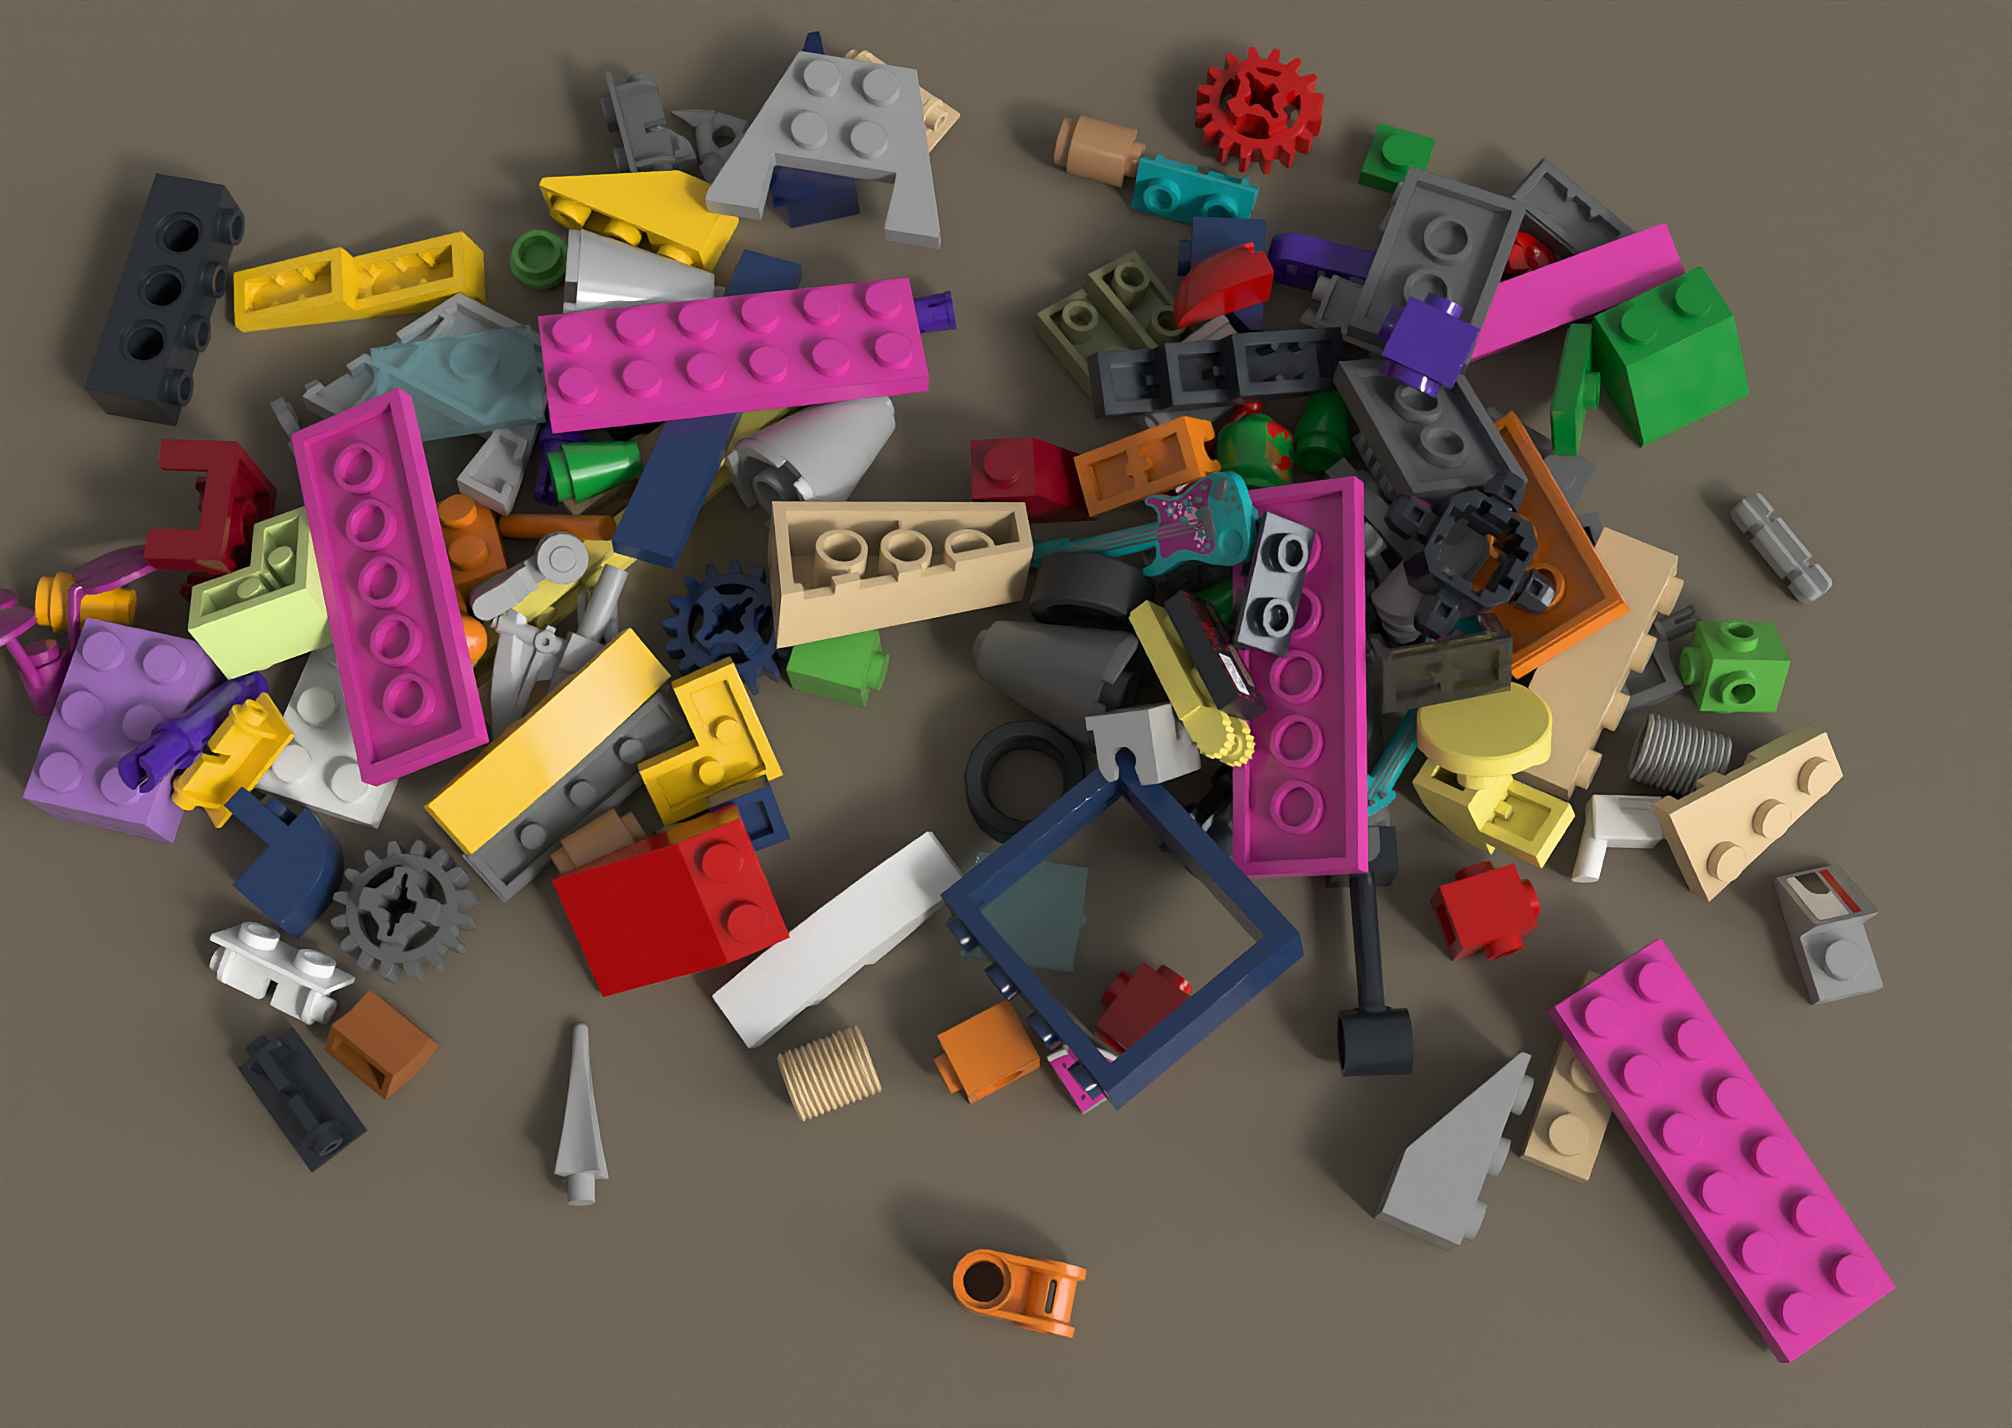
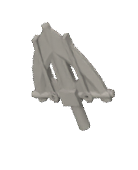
(535, 655)

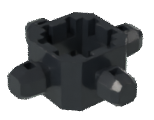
(1487, 513)

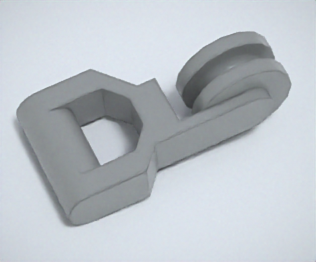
(557, 558)

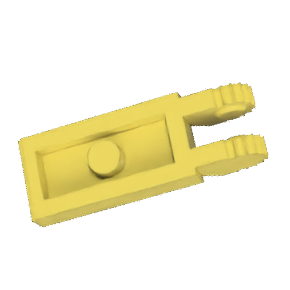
(1212, 729)

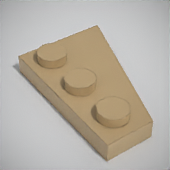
(1742, 813)

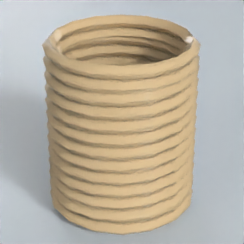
(829, 1073)

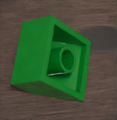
(1670, 356)

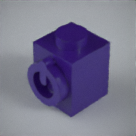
(1426, 343)

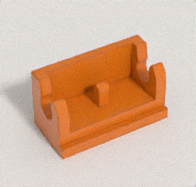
(1145, 464)

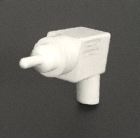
(1614, 822)

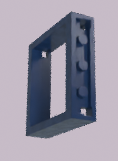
(1275, 949)

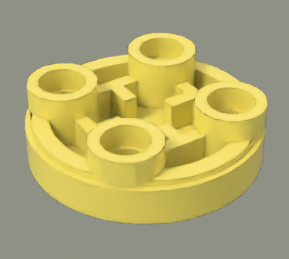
(1487, 735)

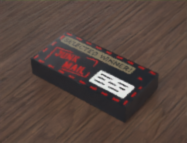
(1215, 661)

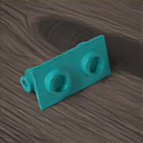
(1181, 193)

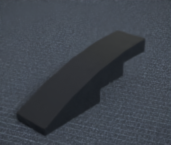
(1215, 372)

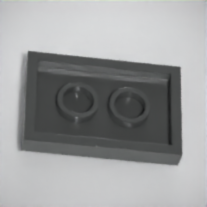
(1440, 242)
(1424, 441)

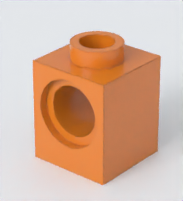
(986, 1052)

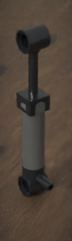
(1373, 1036)

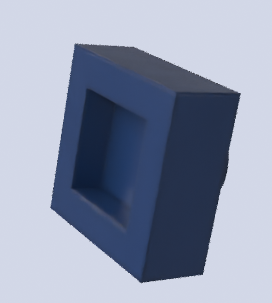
(757, 810)

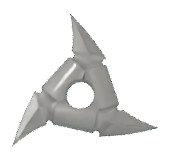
(707, 130)

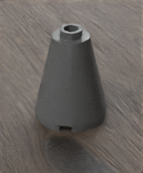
(1063, 671)

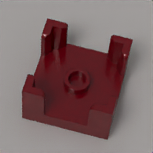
(230, 504)

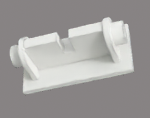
(255, 956)

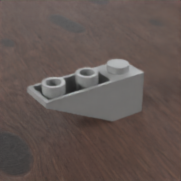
(1442, 1172)

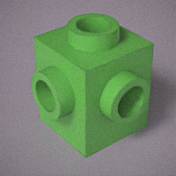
(1735, 666)

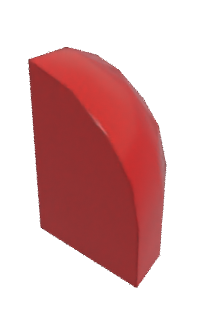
(1223, 285)

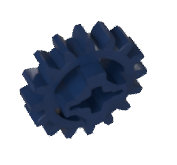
(719, 609)

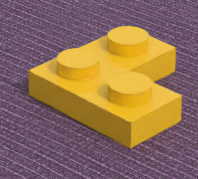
(725, 750)

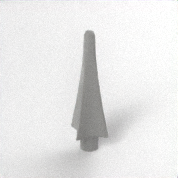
(580, 1147)

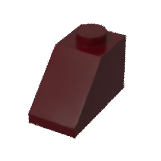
(1029, 473)

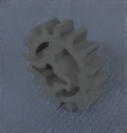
(380, 903)

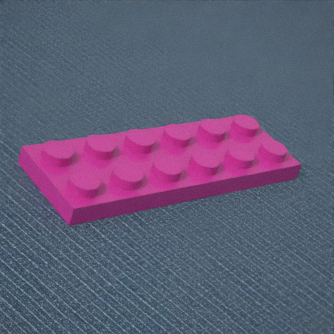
(731, 354)
(388, 589)
(1306, 787)
(1721, 1151)

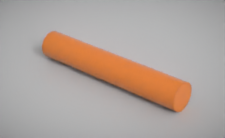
(538, 525)

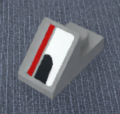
(1828, 932)

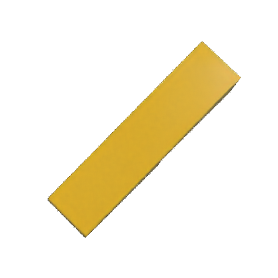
(345, 288)

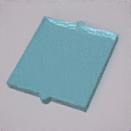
(1040, 915)

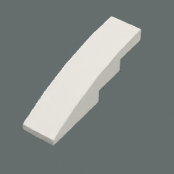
(839, 940)

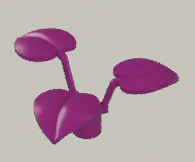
(43, 663)

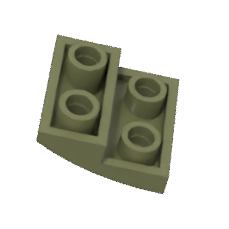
(1115, 311)

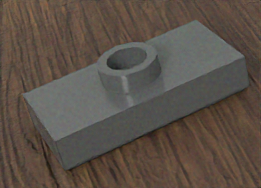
(1565, 213)

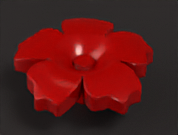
(1528, 255)

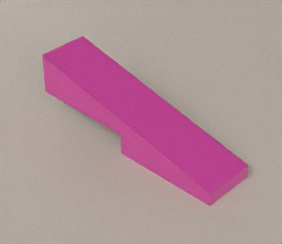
(1577, 289)

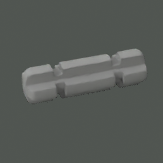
(1781, 548)

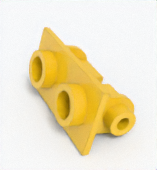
(242, 754)

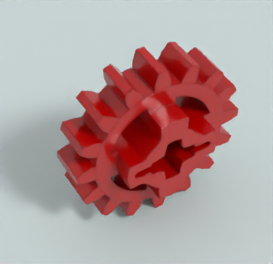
(1257, 114)

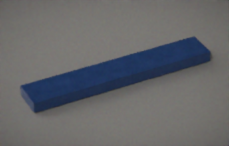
(690, 449)

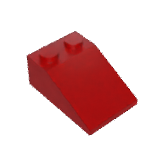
(672, 904)

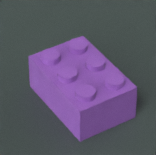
(108, 704)

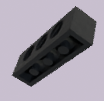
(156, 270)

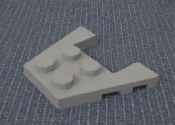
(841, 122)
(500, 464)

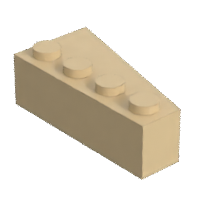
(890, 563)

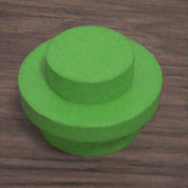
(539, 260)

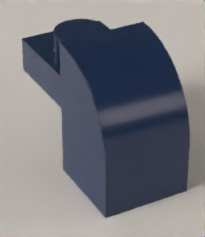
(298, 870)

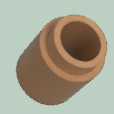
(1098, 150)
(598, 839)

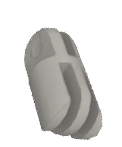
(1397, 601)

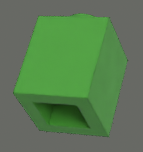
(840, 667)

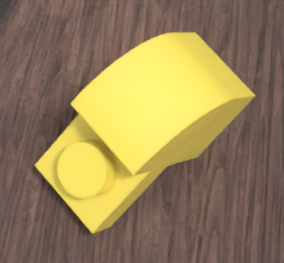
(1499, 817)

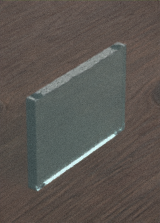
(465, 381)

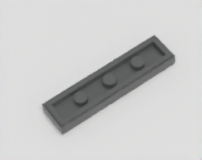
(580, 796)

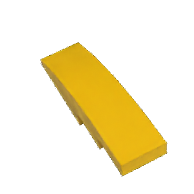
(547, 742)

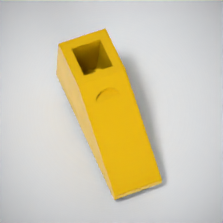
(646, 210)

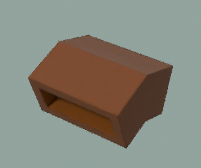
(379, 1045)

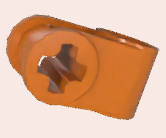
(1024, 1291)

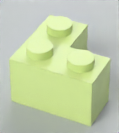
(267, 608)

